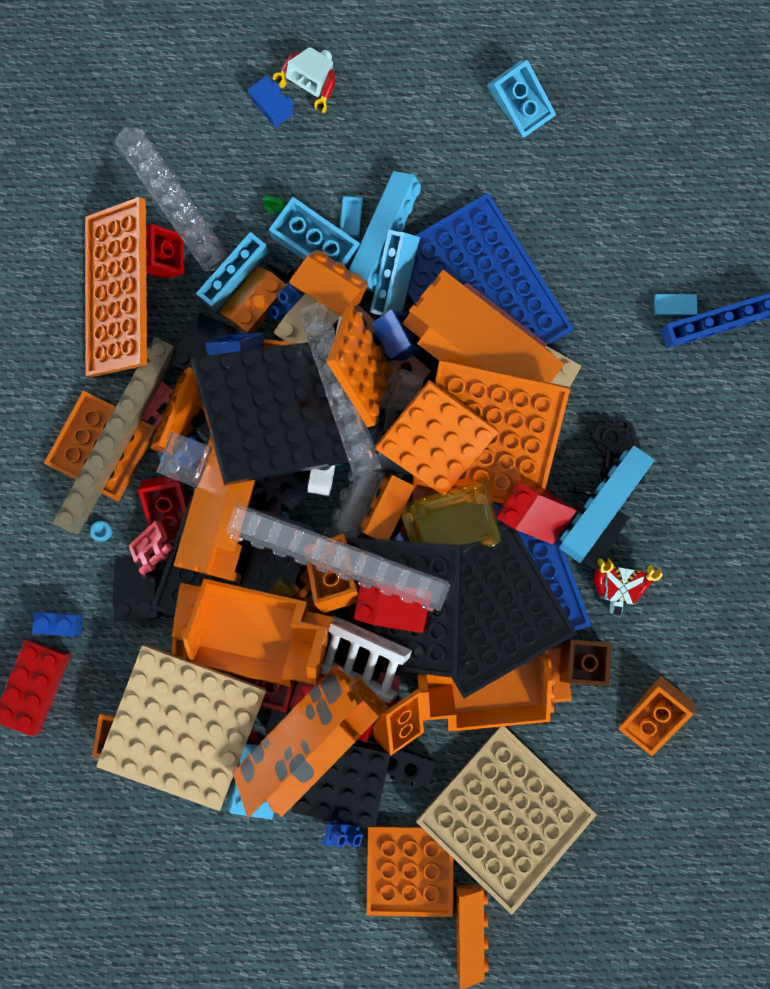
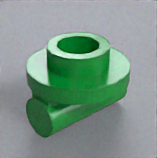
(274, 204)

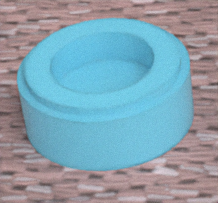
(101, 531)

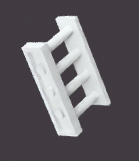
(376, 645)

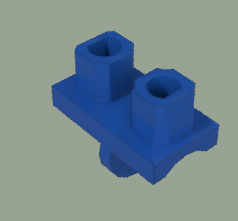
(286, 300)
(341, 834)

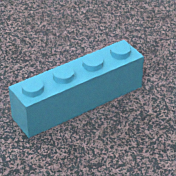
(233, 272)
(394, 272)

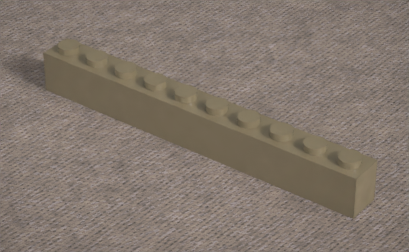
(115, 438)

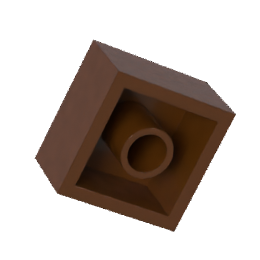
(585, 662)

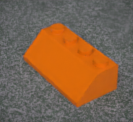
(179, 411)
(470, 934)

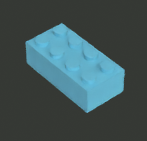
(306, 231)

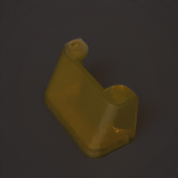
(453, 517)

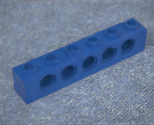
(716, 321)

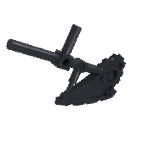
(613, 442)

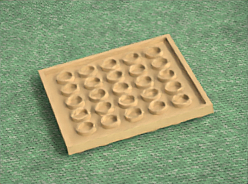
(181, 727)
(506, 818)

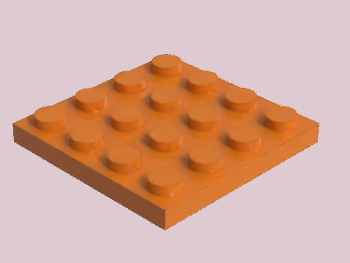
(359, 366)
(82, 434)
(436, 438)
(407, 873)

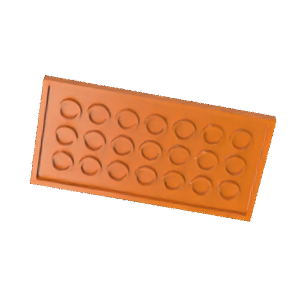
(116, 288)

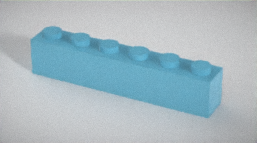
(390, 215)
(606, 504)

